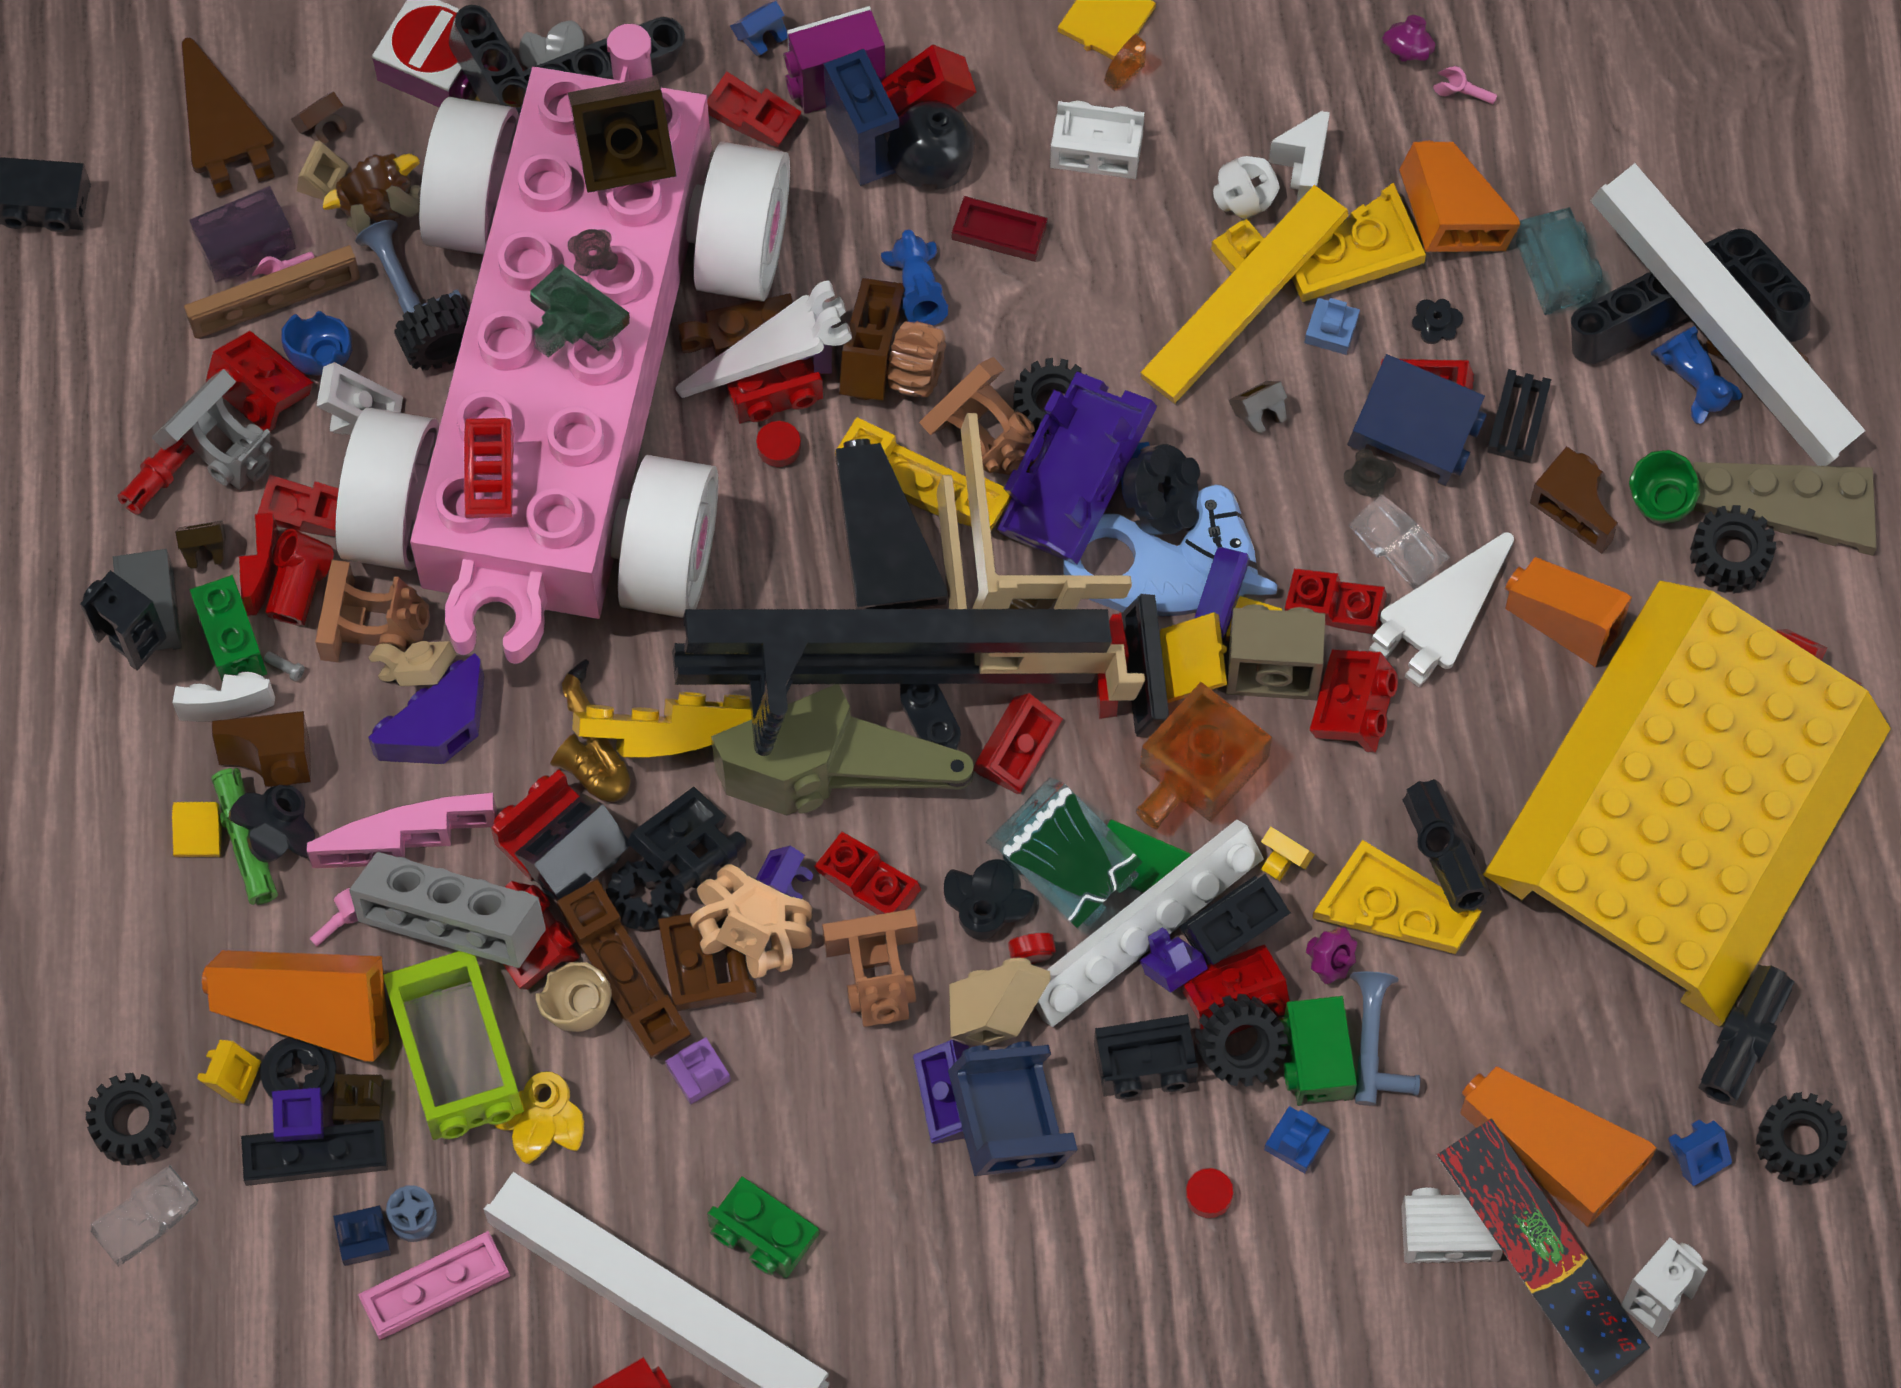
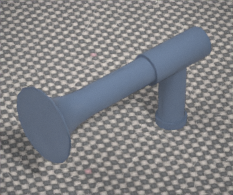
(379, 239)
(1368, 1081)

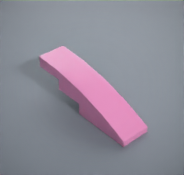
(401, 828)

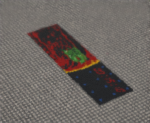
(1543, 1252)

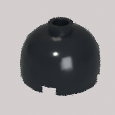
(931, 145)

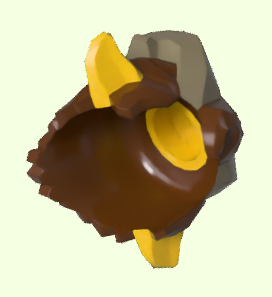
(376, 191)

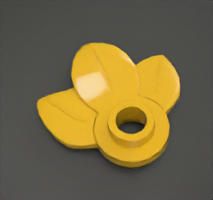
(545, 1121)

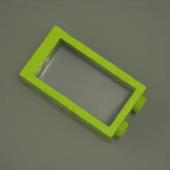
(453, 1044)

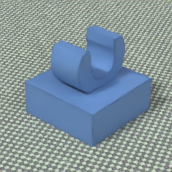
(1332, 325)

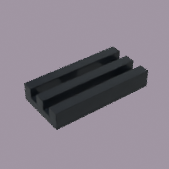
(1526, 384)

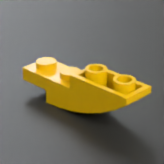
(684, 728)

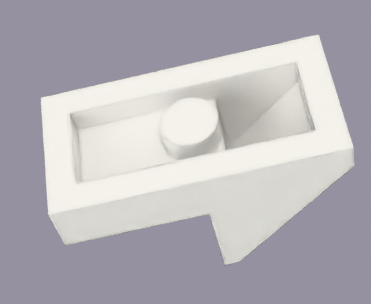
(1303, 150)
(348, 394)

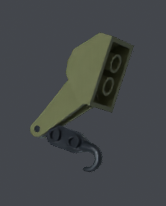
(829, 749)

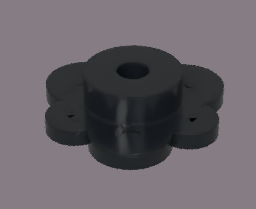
(1436, 329)

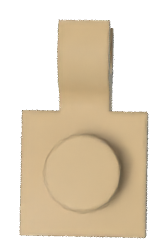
(419, 665)

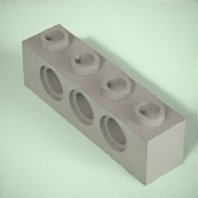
(448, 909)

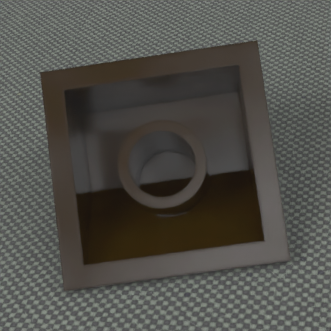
(622, 134)

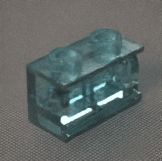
(1558, 260)

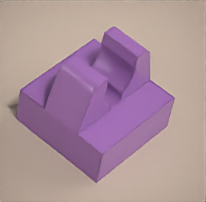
(698, 1070)

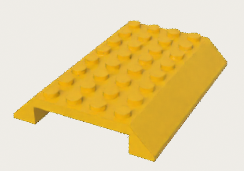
(1694, 792)

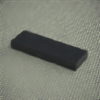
(1145, 657)
(342, 1151)

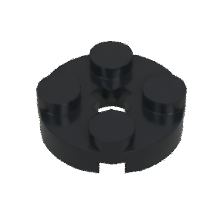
(1179, 476)

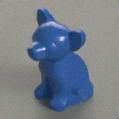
(923, 295)
(1694, 365)

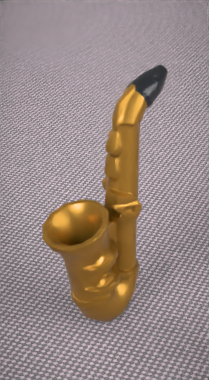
(597, 762)

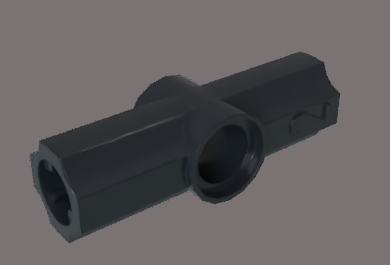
(1456, 863)
(1746, 1034)

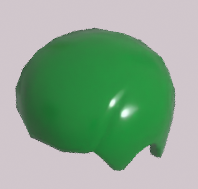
(1664, 486)

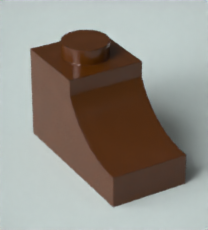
(1571, 498)
(268, 744)

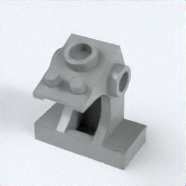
(251, 448)

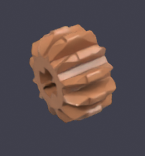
(916, 359)

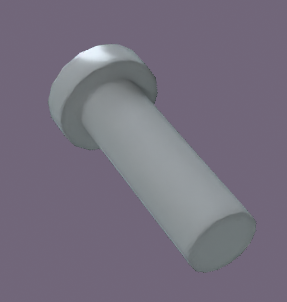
(294, 670)

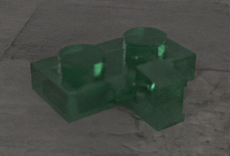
(574, 312)

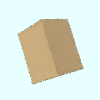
(321, 172)

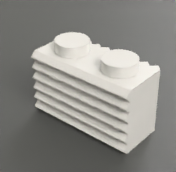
(1444, 1230)

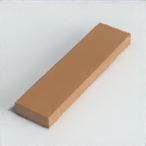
(272, 292)

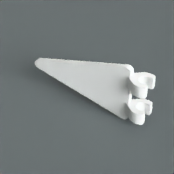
(785, 338)
(1442, 611)

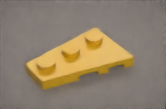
(1364, 247)
(1394, 902)

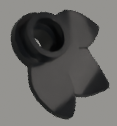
(274, 822)
(988, 893)

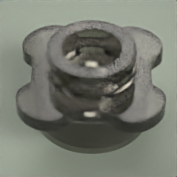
(592, 240)
(1366, 485)

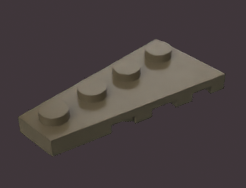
(1804, 499)

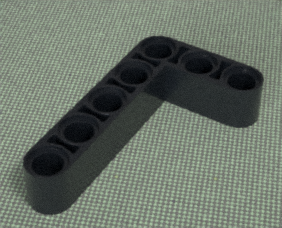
(511, 81)
(1647, 308)

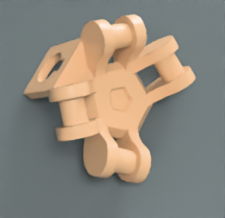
(753, 916)

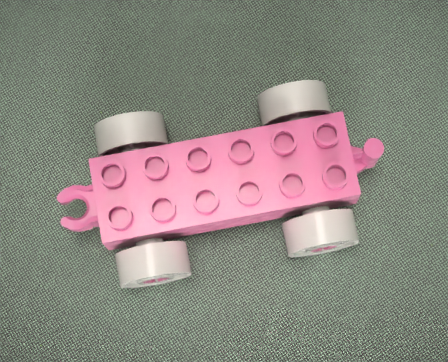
(580, 416)

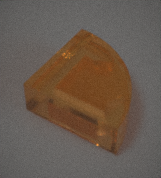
(1126, 63)

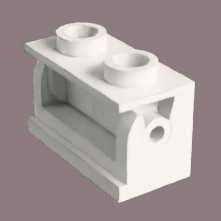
(1097, 139)
(1660, 1284)

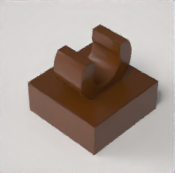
(318, 114)

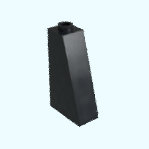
(884, 543)

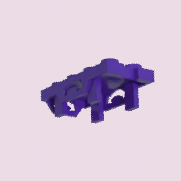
(1077, 469)

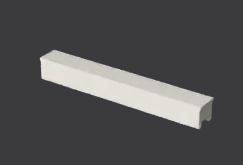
(1727, 315)
(647, 1290)

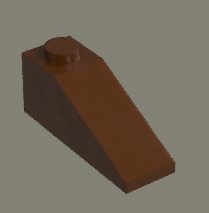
(873, 332)

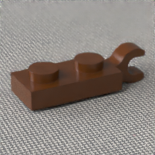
(729, 324)

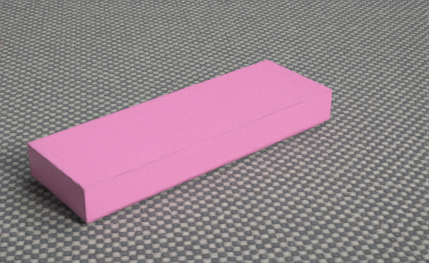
(434, 1285)

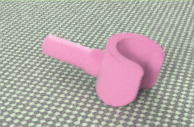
(1458, 83)
(271, 264)
(345, 915)

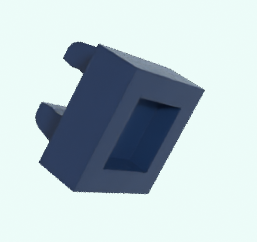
(362, 1235)

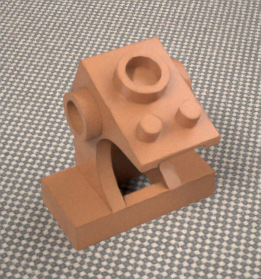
(977, 396)
(346, 610)
(871, 944)

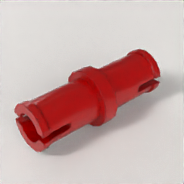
(154, 475)

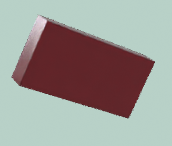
(999, 228)

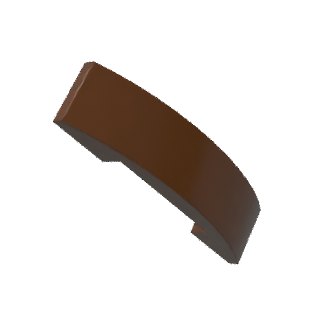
(633, 987)

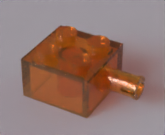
(1201, 757)

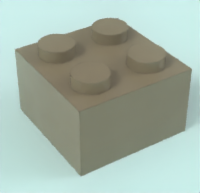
(1275, 652)

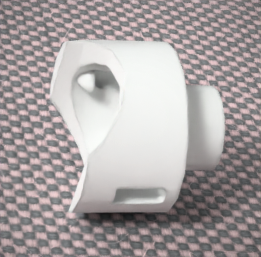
(1236, 190)

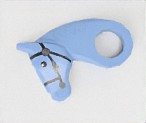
(1180, 572)

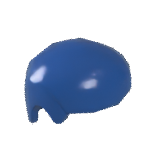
(316, 342)

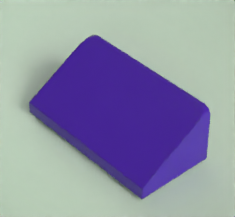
(1223, 585)
(937, 1091)

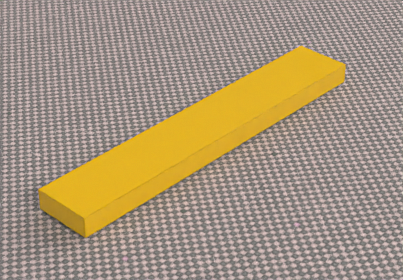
(1244, 294)

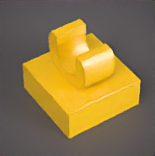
(1236, 244)
(1284, 854)
(230, 1071)

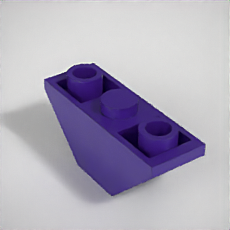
(435, 720)

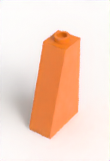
(305, 996)
(1561, 1145)

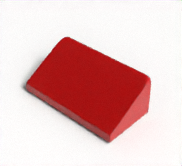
(1017, 743)

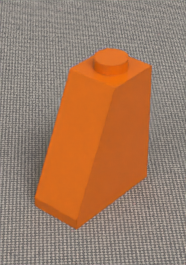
(1454, 201)
(1568, 608)

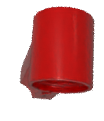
(301, 565)

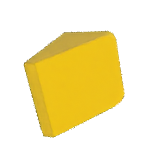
(196, 829)

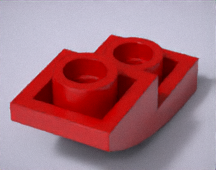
(1344, 603)
(865, 877)

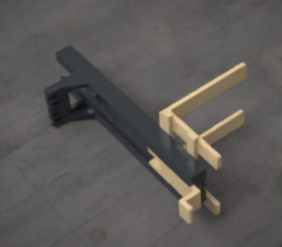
(916, 645)

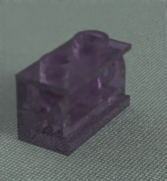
(242, 234)

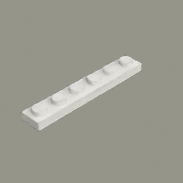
(1163, 905)

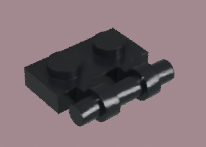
(680, 828)

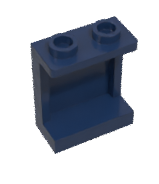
(860, 114)
(1419, 418)
(1008, 1110)

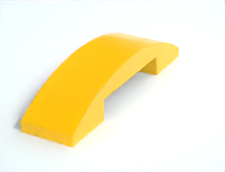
(921, 476)

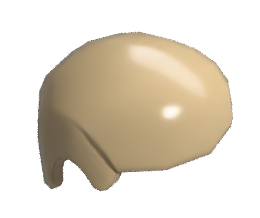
(575, 997)

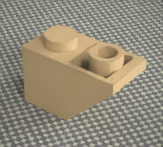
(995, 1002)

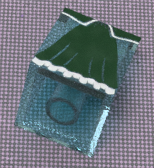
(1065, 853)

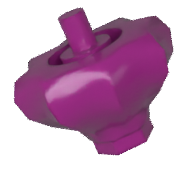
(1410, 39)
(1332, 954)

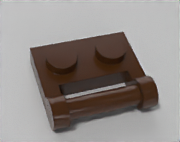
(693, 972)

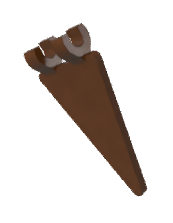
(221, 123)

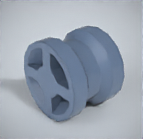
(408, 1203)

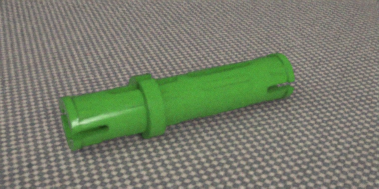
(255, 873)

